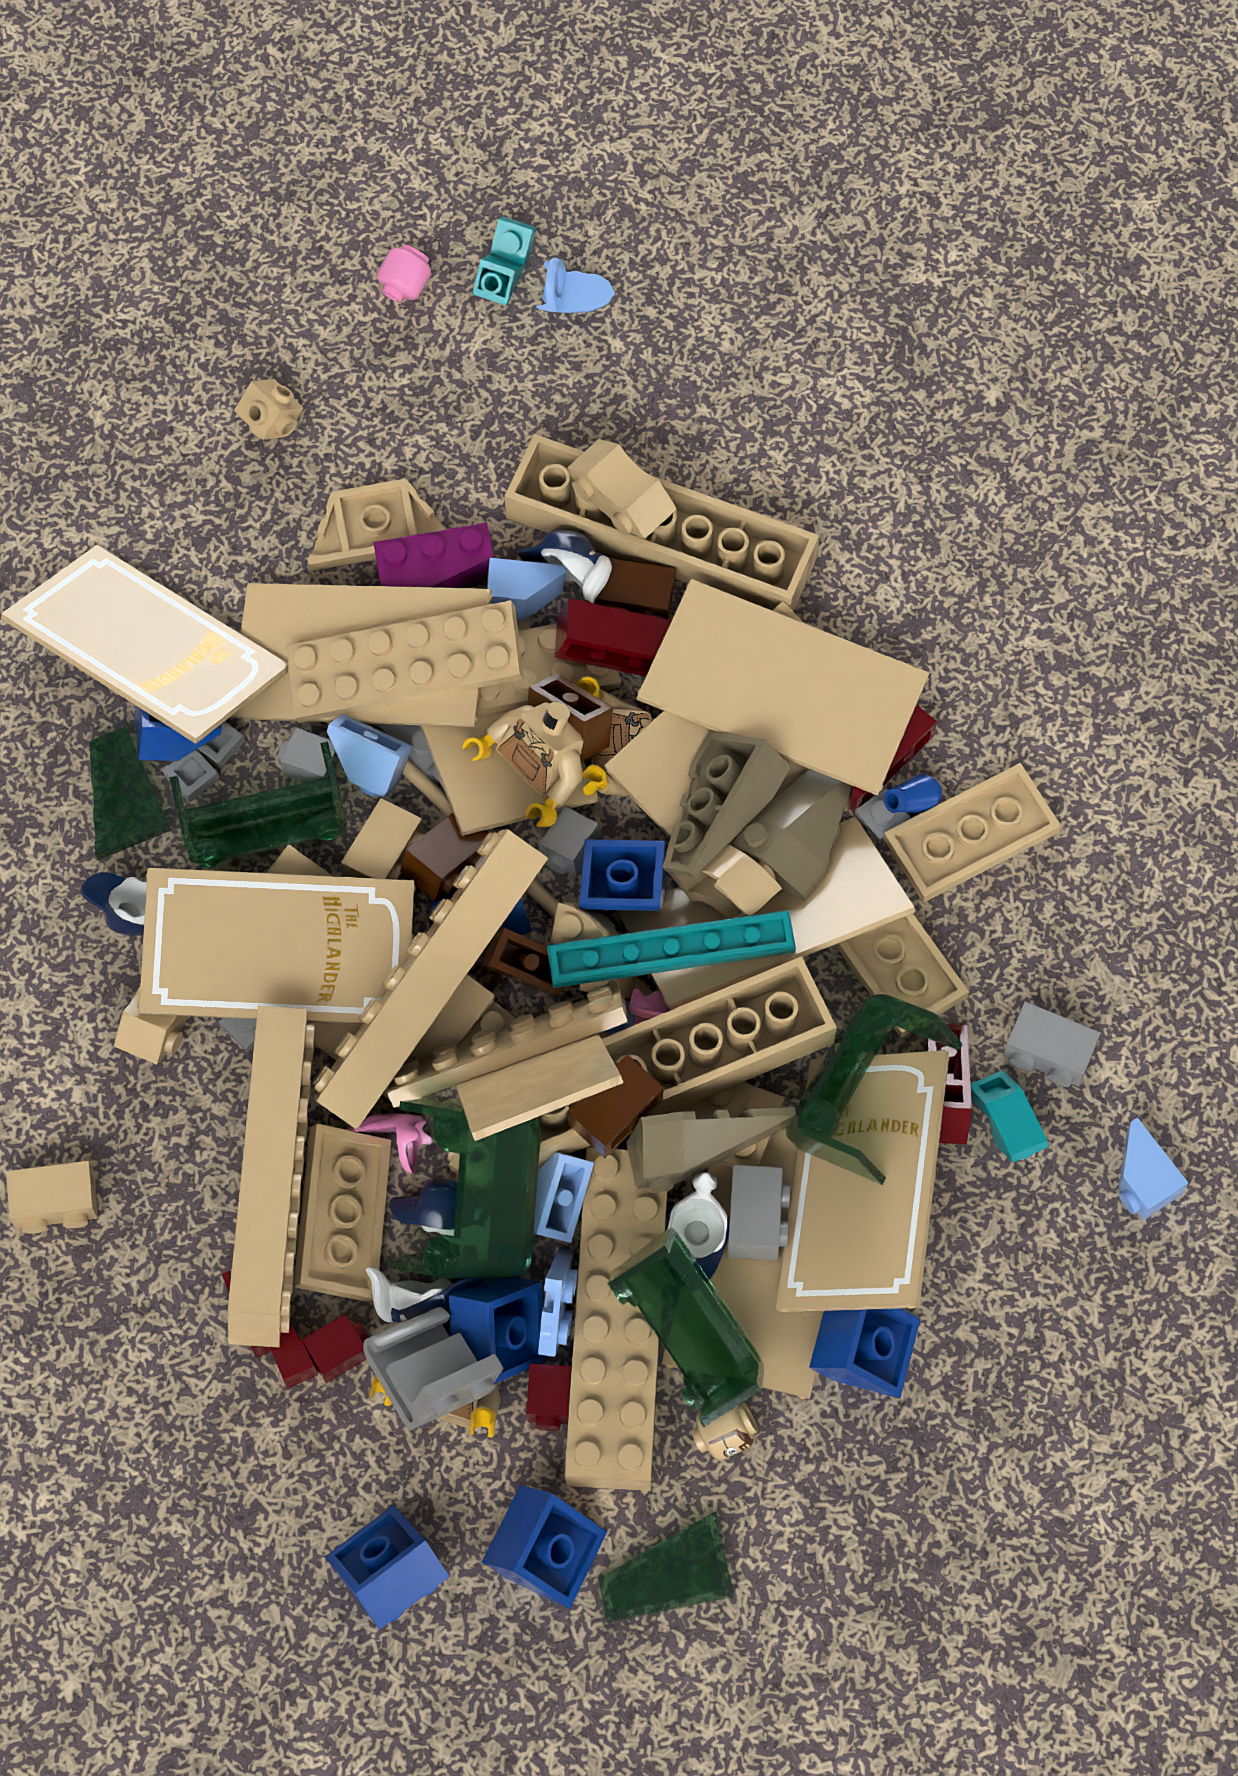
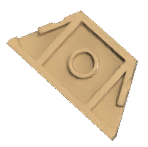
(368, 515)

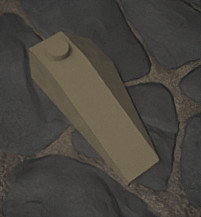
(728, 789)
(678, 1145)

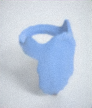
(573, 290)

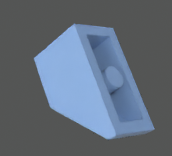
(525, 584)
(368, 755)
(1147, 1174)
(560, 1195)

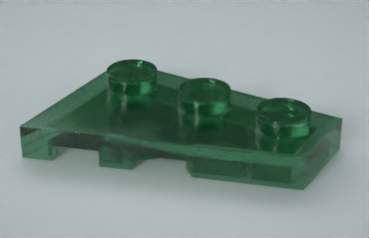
(123, 796)
(671, 1575)

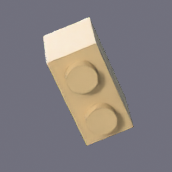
(382, 843)
(52, 1196)

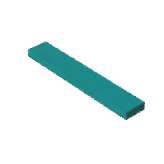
(671, 948)

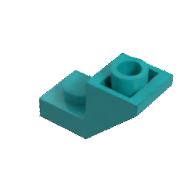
(508, 256)
(1010, 1116)

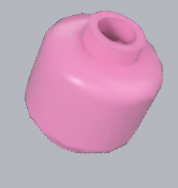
(404, 273)

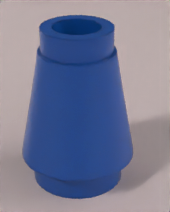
(914, 795)

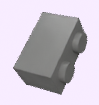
(1051, 1045)
(756, 1212)

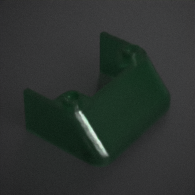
(261, 819)
(843, 1070)
(492, 1197)
(692, 1324)

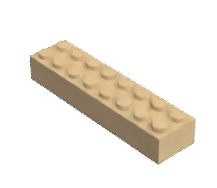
(701, 539)
(428, 977)
(715, 1043)
(271, 1178)
(613, 1342)

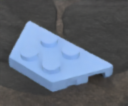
(559, 1288)

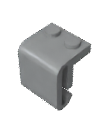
(427, 1369)

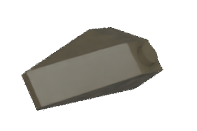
(798, 831)

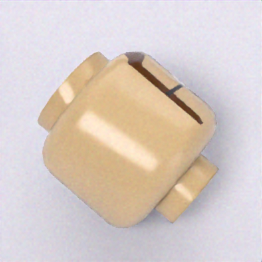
(727, 1434)

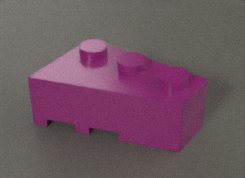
(436, 558)

